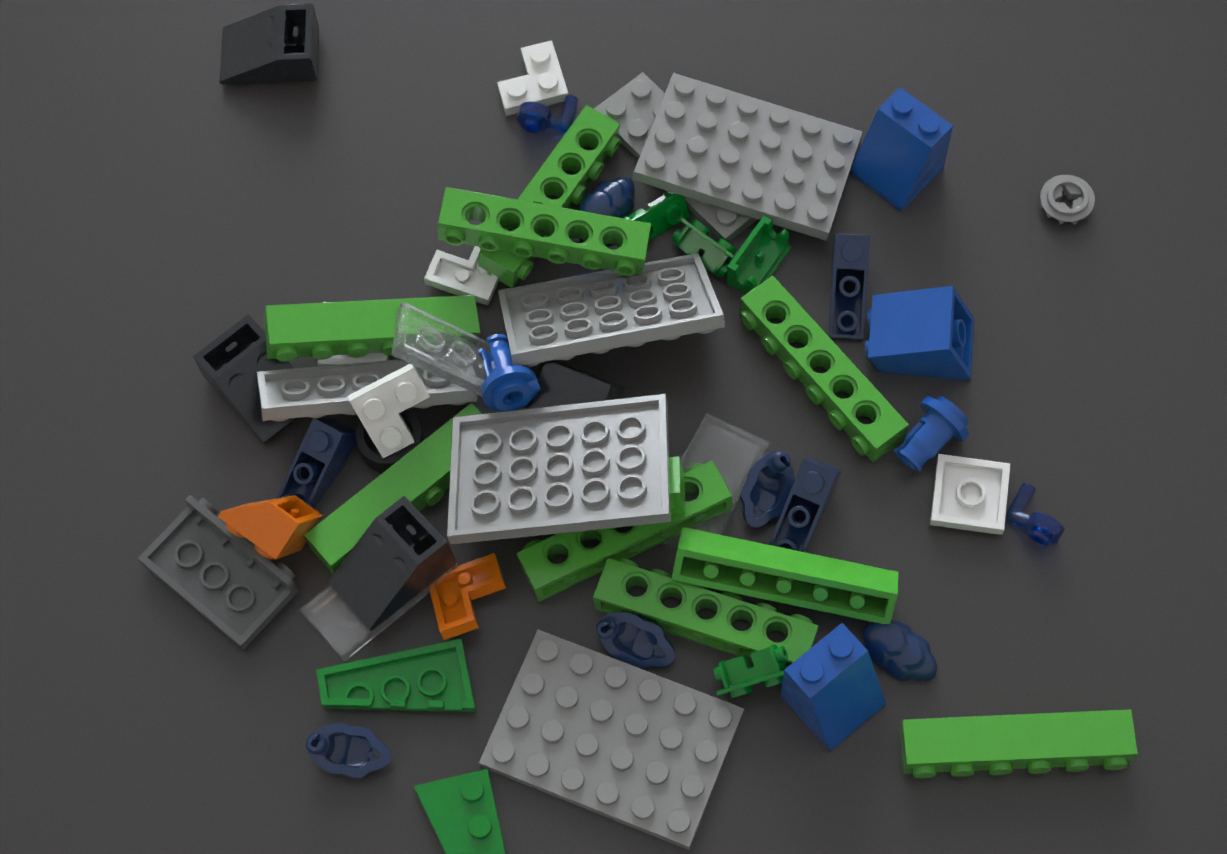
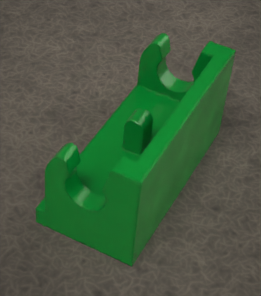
(758, 257)

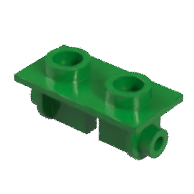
(662, 213)
(694, 239)
(738, 676)

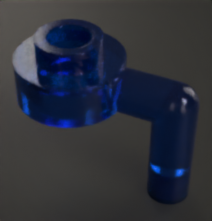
(537, 117)
(1041, 527)

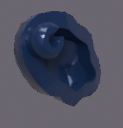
(610, 198)
(766, 488)
(635, 640)
(900, 651)
(347, 750)

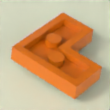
(454, 595)

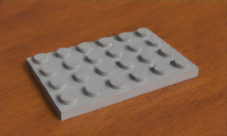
(748, 156)
(609, 310)
(559, 469)
(612, 738)

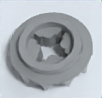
(1073, 188)

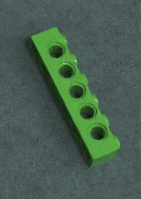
(588, 130)
(530, 218)
(774, 301)
(582, 562)
(683, 621)

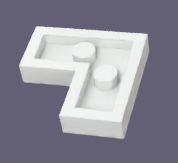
(541, 84)
(461, 276)
(381, 405)

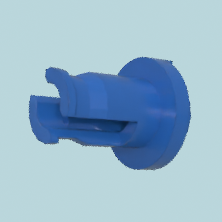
(506, 385)
(932, 432)

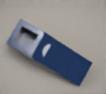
(848, 285)
(318, 460)
(805, 505)

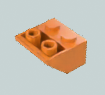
(273, 524)

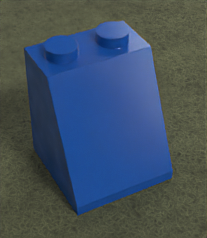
(902, 149)
(921, 334)
(833, 687)

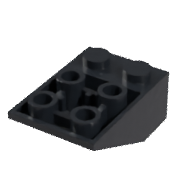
(271, 46)
(232, 368)
(391, 563)

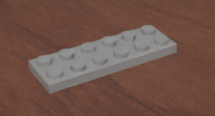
(635, 111)
(326, 389)

